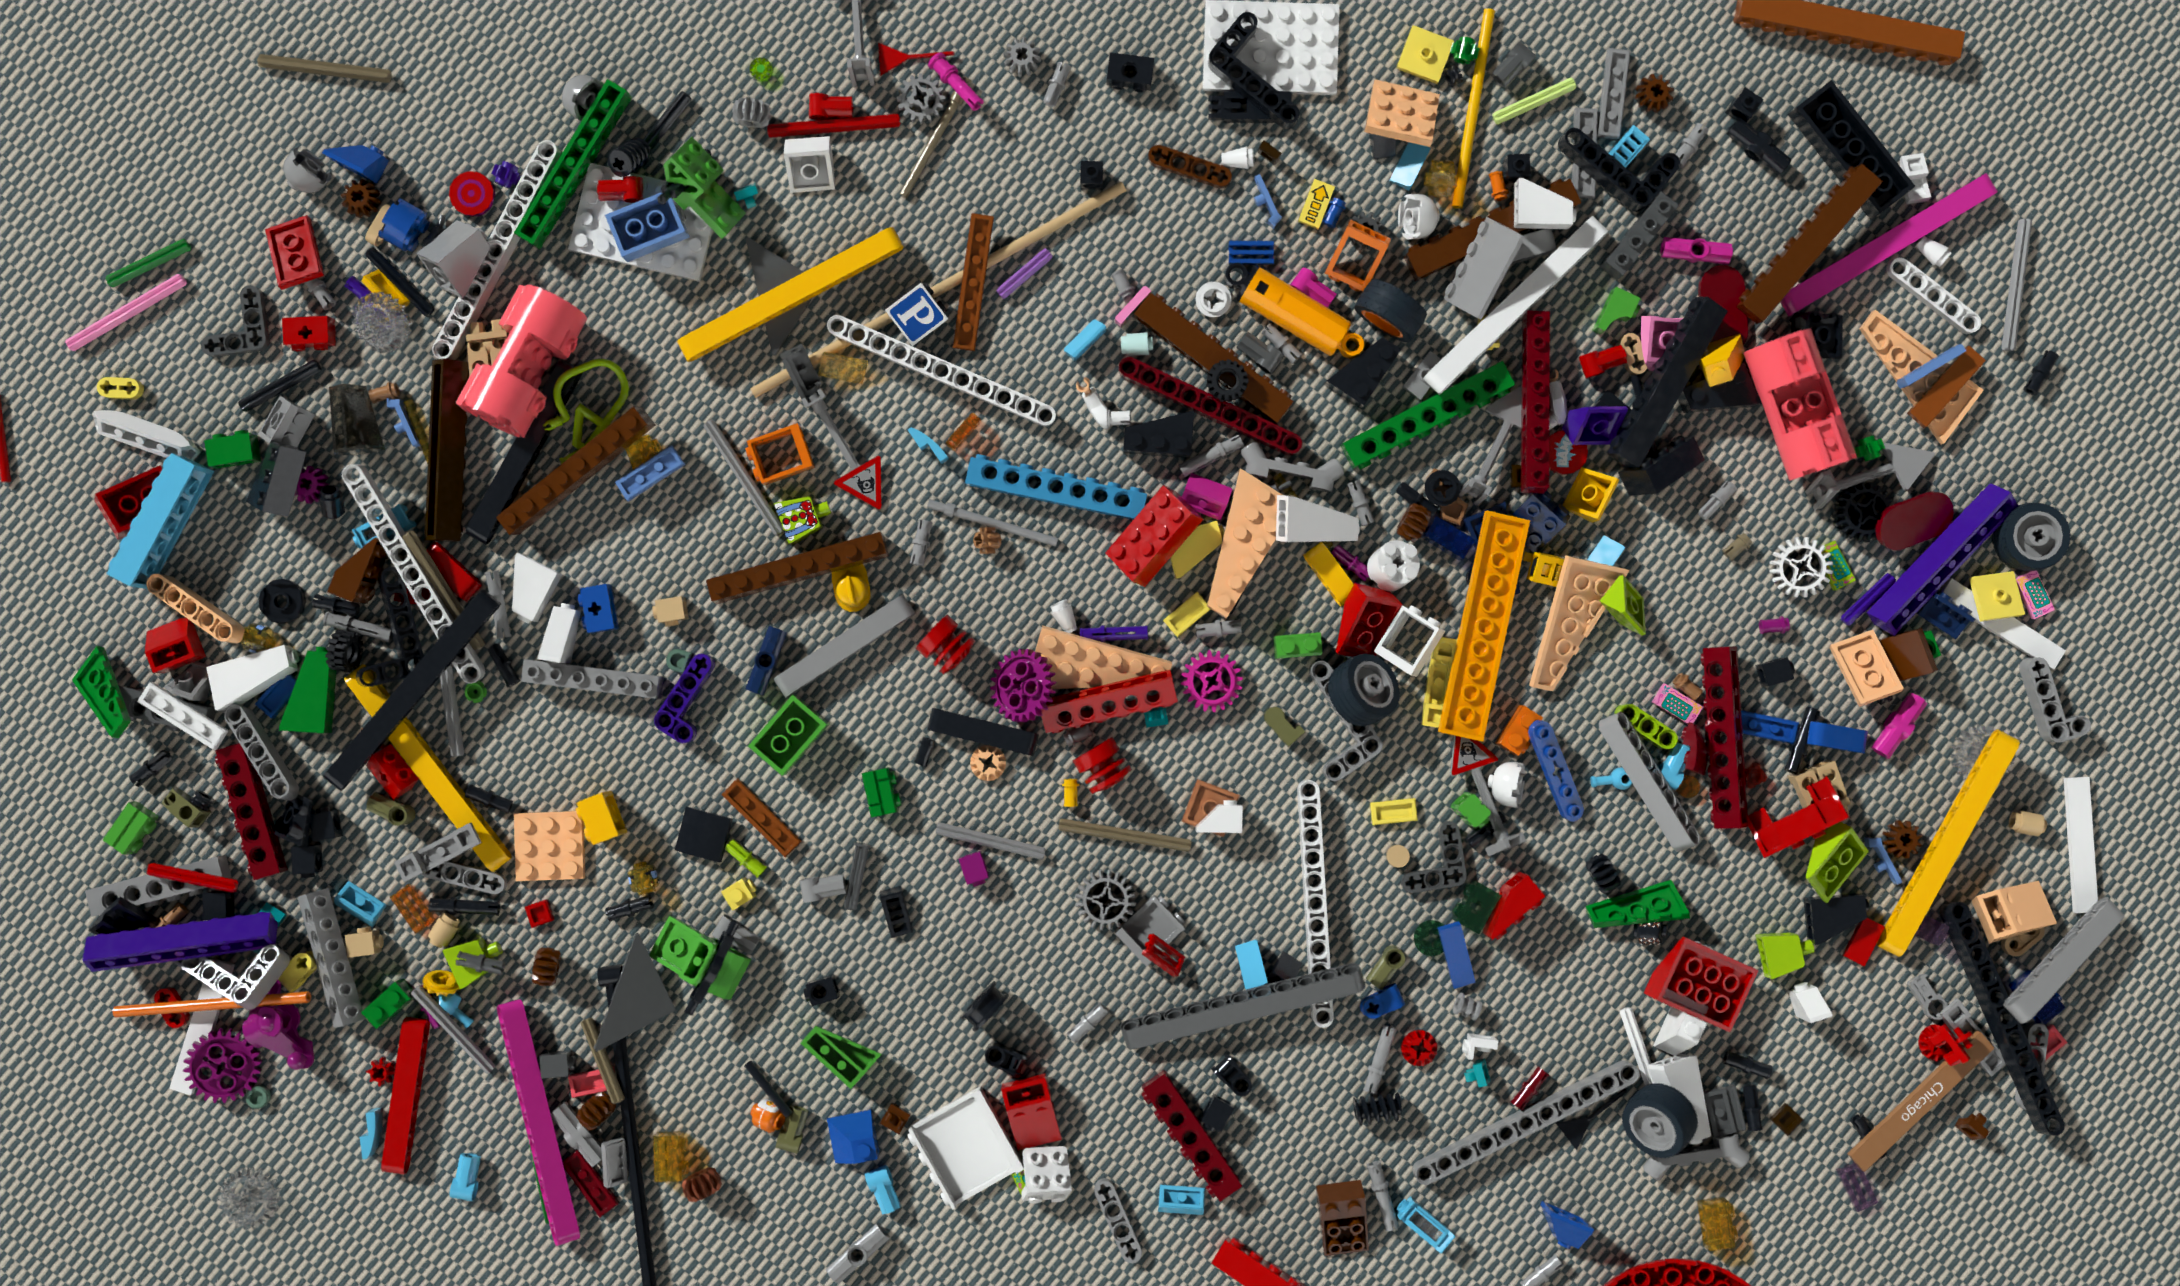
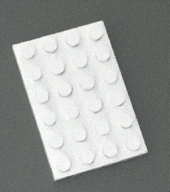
(1290, 49)
(594, 237)

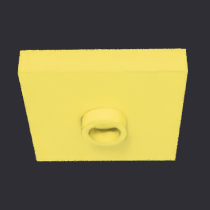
(1424, 54)
(1996, 596)

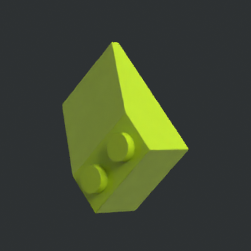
(1834, 859)

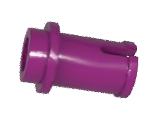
(1774, 625)

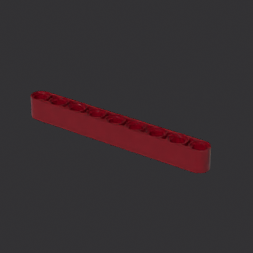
(1198, 406)

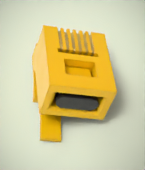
(1544, 568)

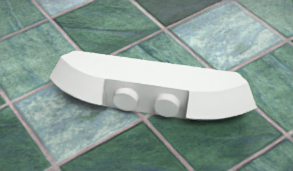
(143, 434)

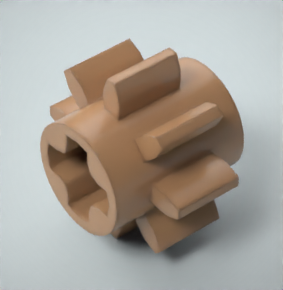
(987, 540)

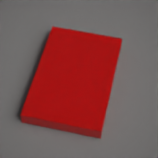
(294, 252)

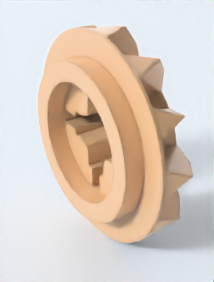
(998, 760)

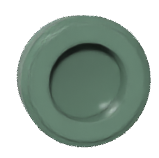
(258, 1096)

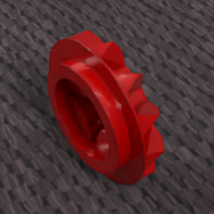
(1415, 1038)
(1927, 1047)

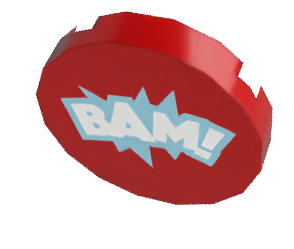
(1564, 456)

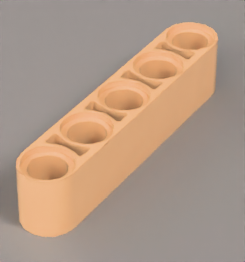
(186, 606)

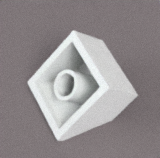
(809, 164)

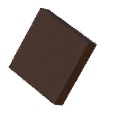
(1909, 654)

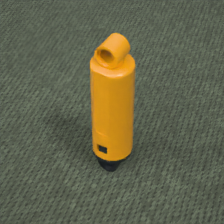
(1293, 310)

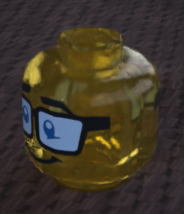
(258, 638)
(643, 878)

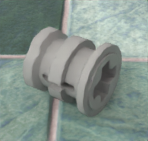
(1467, 1007)

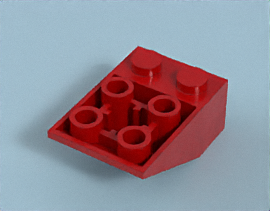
(1516, 898)
(1031, 1111)

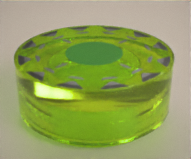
(761, 69)

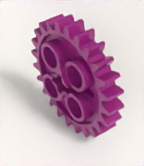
(1023, 685)
(214, 1084)

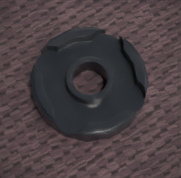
(295, 601)

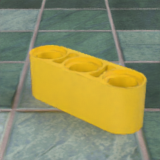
(1329, 572)

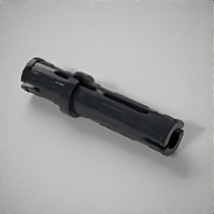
(1799, 747)
(455, 906)

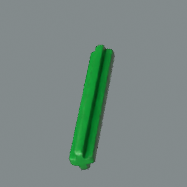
(148, 263)

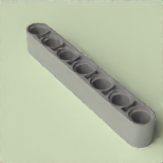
(844, 646)
(1649, 782)
(2063, 960)

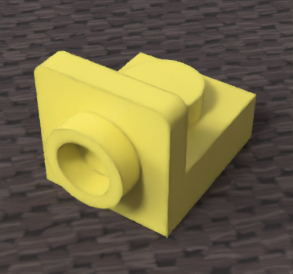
(739, 893)

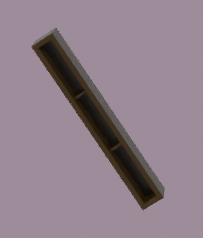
(446, 452)

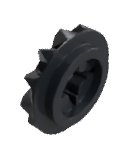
(1447, 478)

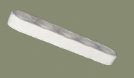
(1945, 297)

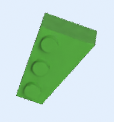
(840, 1055)

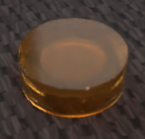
(1689, 787)

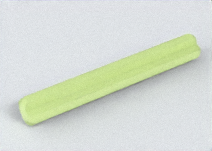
(1534, 101)

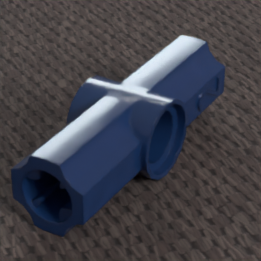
(761, 675)

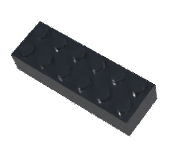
(1847, 141)

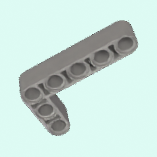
(1359, 738)
(249, 983)

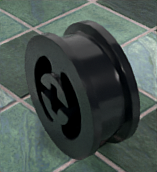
(984, 1006)

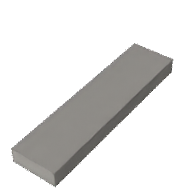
(1613, 94)
(1587, 121)

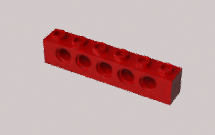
(1114, 692)

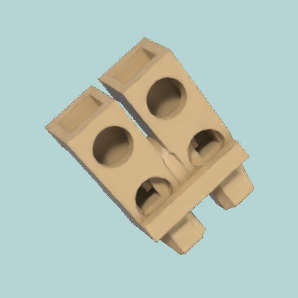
(484, 346)
(1814, 774)

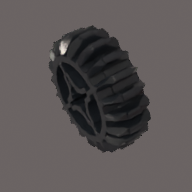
(1846, 504)

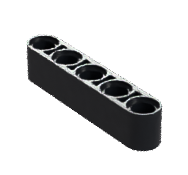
(982, 731)

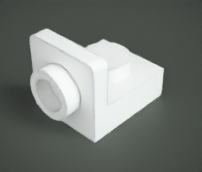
(1482, 1042)

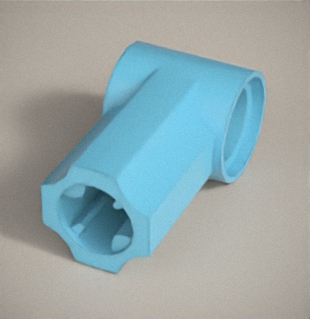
(1674, 766)
(881, 1183)
(464, 1184)

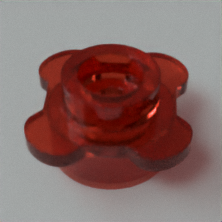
(1759, 775)

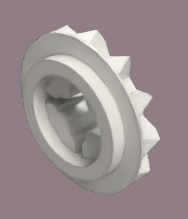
(1222, 294)

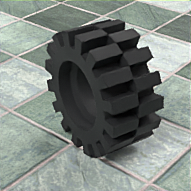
(1230, 367)
(344, 650)

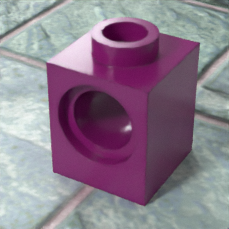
(974, 868)

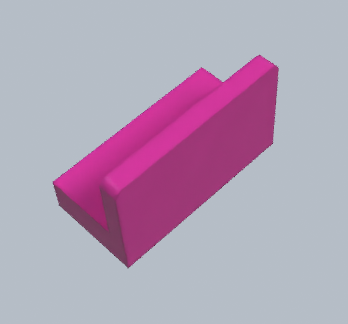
(1206, 496)

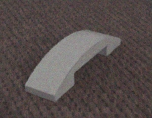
(438, 852)
(1956, 1016)

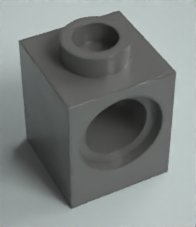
(557, 1064)

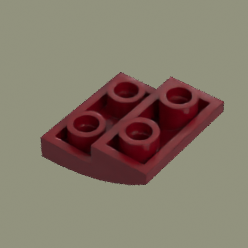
(1697, 757)

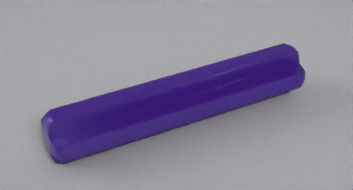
(1868, 599)

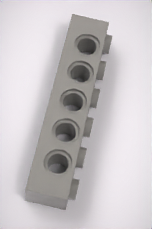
(592, 679)
(102, 897)
(331, 958)

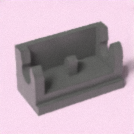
(801, 370)

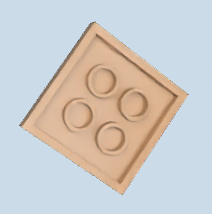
(1402, 113)
(549, 846)

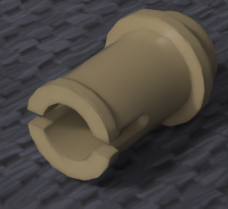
(1737, 546)

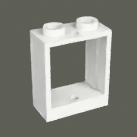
(1394, 629)

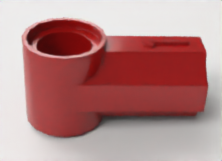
(825, 106)
(628, 189)
(1597, 362)

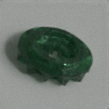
(1425, 946)

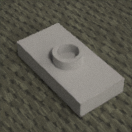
(1415, 384)
(614, 1162)

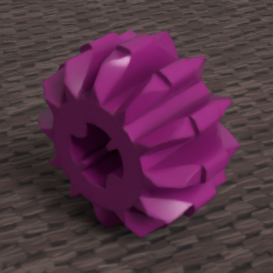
(317, 479)

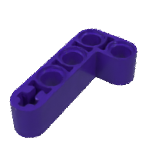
(688, 696)

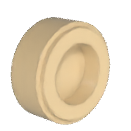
(1397, 856)

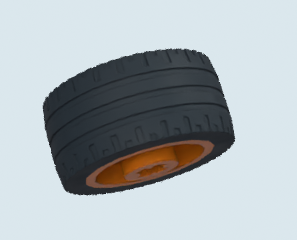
(1390, 310)

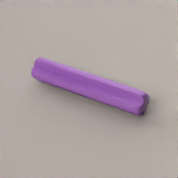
(1024, 273)

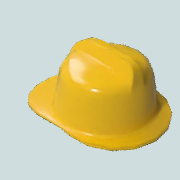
(851, 588)

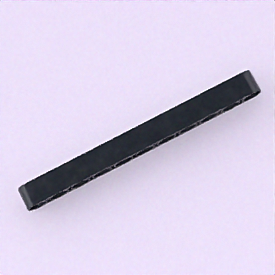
(412, 690)
(2009, 1026)

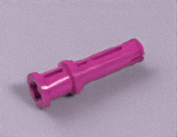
(949, 74)

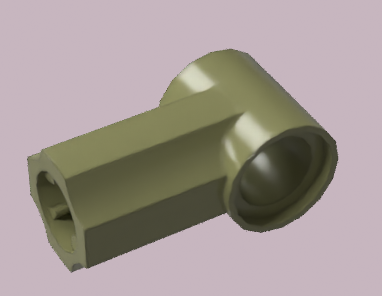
(389, 809)
(1384, 969)
(791, 1134)

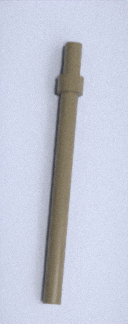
(956, 101)

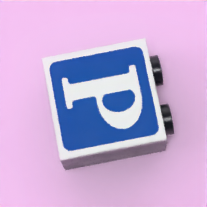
(916, 312)

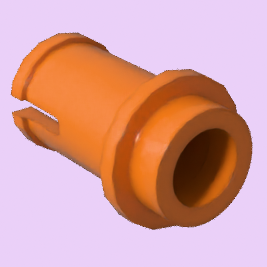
(1498, 186)

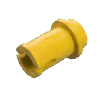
(1070, 792)

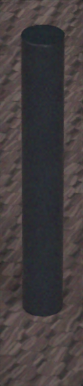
(768, 1089)

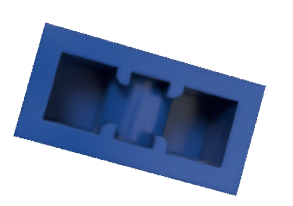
(606, 617)

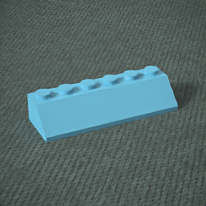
(160, 521)

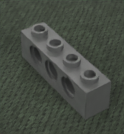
(1639, 236)
(131, 696)

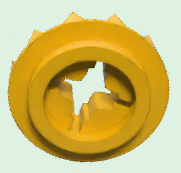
(435, 981)

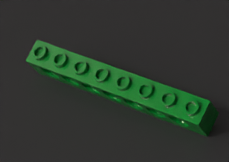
(573, 164)
(1496, 374)

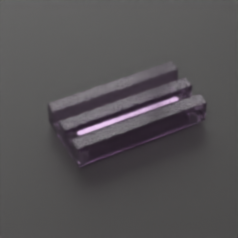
(1848, 1169)

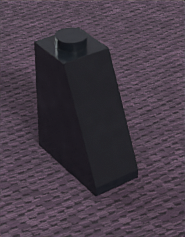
(1834, 917)

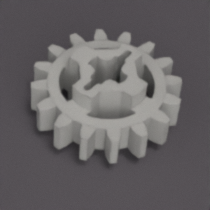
(928, 94)

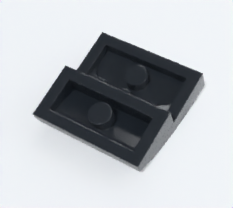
(703, 834)
(123, 916)

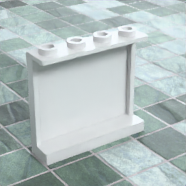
(965, 1147)

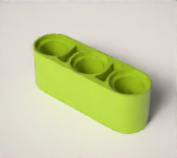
(1656, 727)

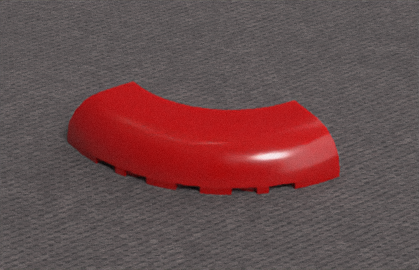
(1676, 1273)

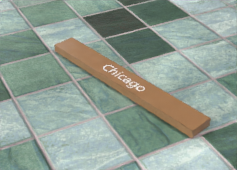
(1917, 1104)

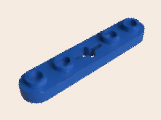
(1550, 754)

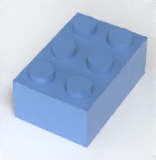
(646, 227)

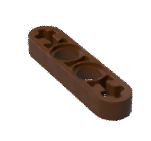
(1188, 170)

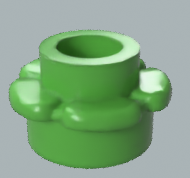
(471, 696)

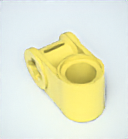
(297, 971)

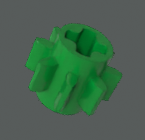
(1464, 50)
(1869, 448)

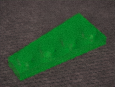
(102, 693)
(1641, 906)

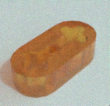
(963, 431)

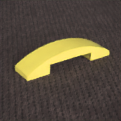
(1437, 681)

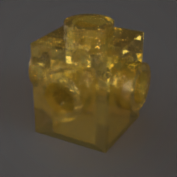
(1440, 178)

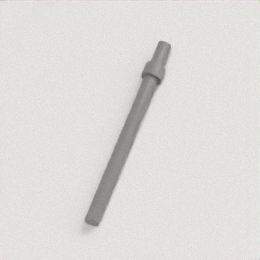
(951, 510)

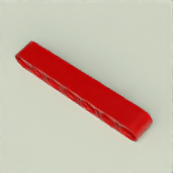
(405, 1095)

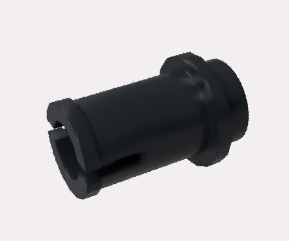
(925, 751)

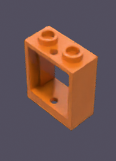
(1367, 237)
(803, 450)

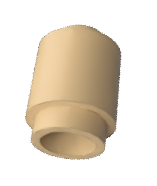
(2027, 823)
(444, 930)

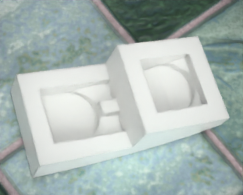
(1916, 170)

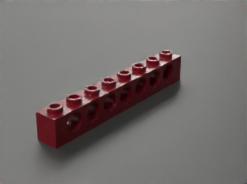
(1535, 402)
(1732, 727)

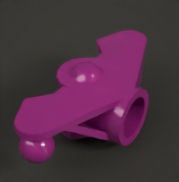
(277, 1030)

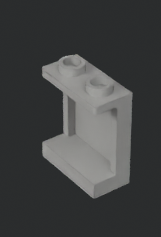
(1150, 919)

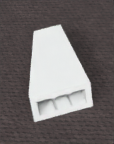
(1309, 522)
(249, 675)
(1684, 1075)

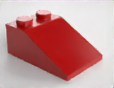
(123, 501)
(1365, 619)

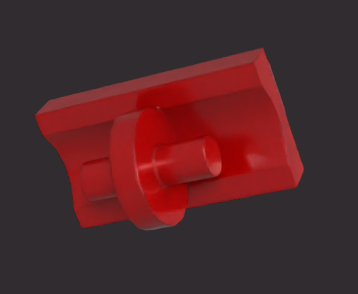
(1958, 1053)

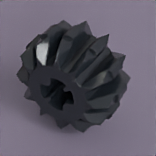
(1603, 873)

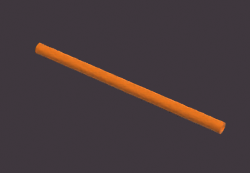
(206, 1004)

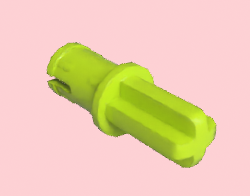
(745, 858)

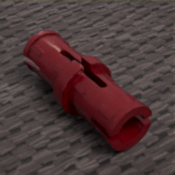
(1530, 1088)

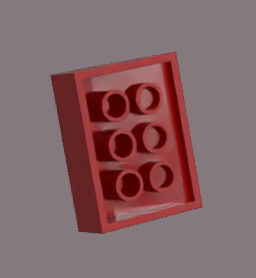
(1702, 983)

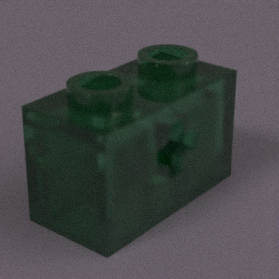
(1485, 899)

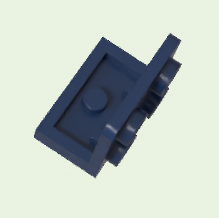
(1545, 519)

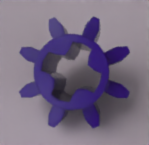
(506, 174)

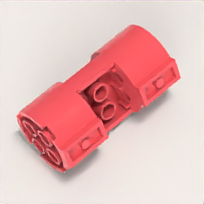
(507, 391)
(1800, 404)

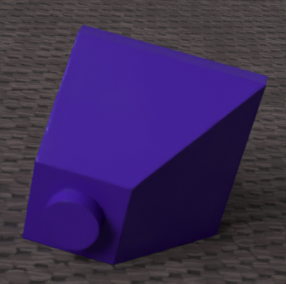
(1594, 424)

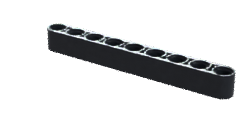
(519, 460)

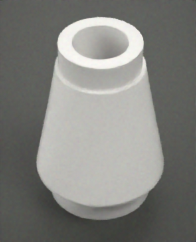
(1239, 158)
(1933, 251)
(1064, 615)

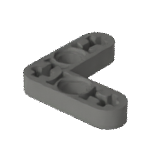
(246, 336)
(1448, 865)

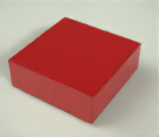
(539, 913)

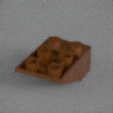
(359, 574)
(1342, 1217)

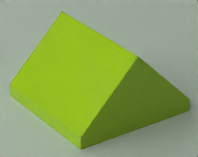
(1625, 605)

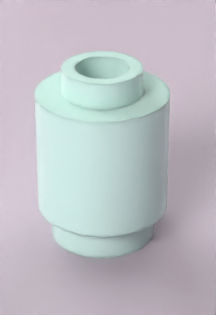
(1136, 344)

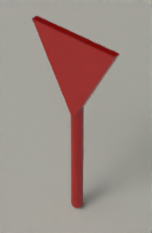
(891, 58)

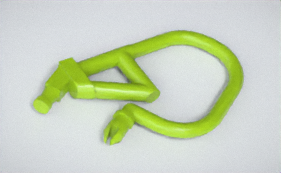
(582, 411)

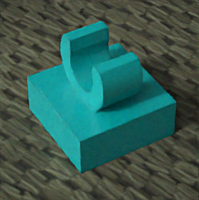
(747, 194)
(1156, 717)
(1478, 1072)

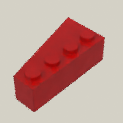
(1250, 1267)

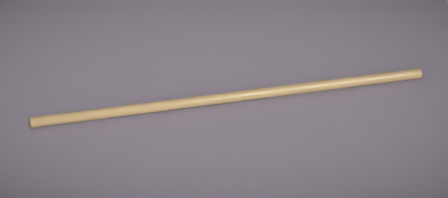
(956, 279)

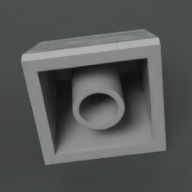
(455, 256)

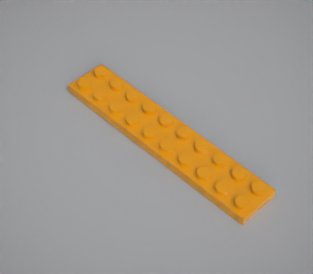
(1484, 626)

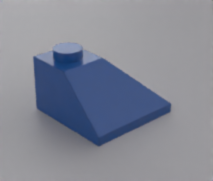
(360, 160)
(853, 1137)
(1566, 1226)

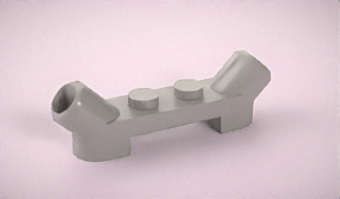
(1321, 478)
(1722, 1147)

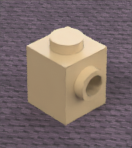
(670, 610)
(364, 942)

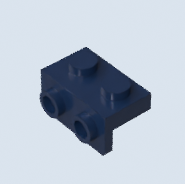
(1945, 615)

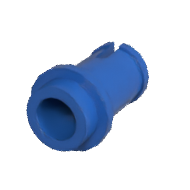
(1334, 212)

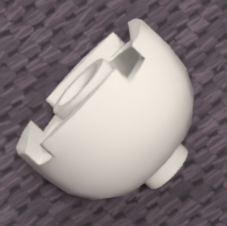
(1418, 216)
(1508, 784)

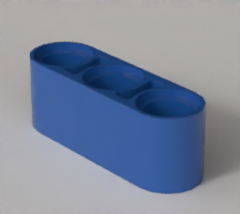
(1837, 737)

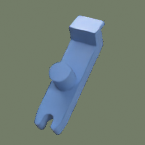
(1265, 198)
(405, 424)
(1885, 862)

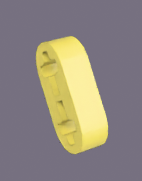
(120, 383)

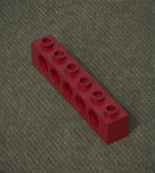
(261, 818)
(1220, 1187)

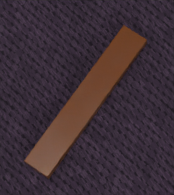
(973, 282)

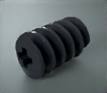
(629, 157)
(1377, 1108)

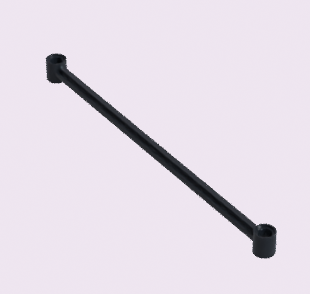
(608, 977)

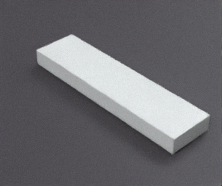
(183, 716)

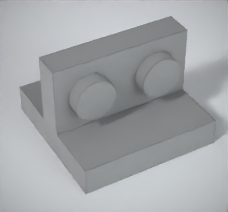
(286, 423)

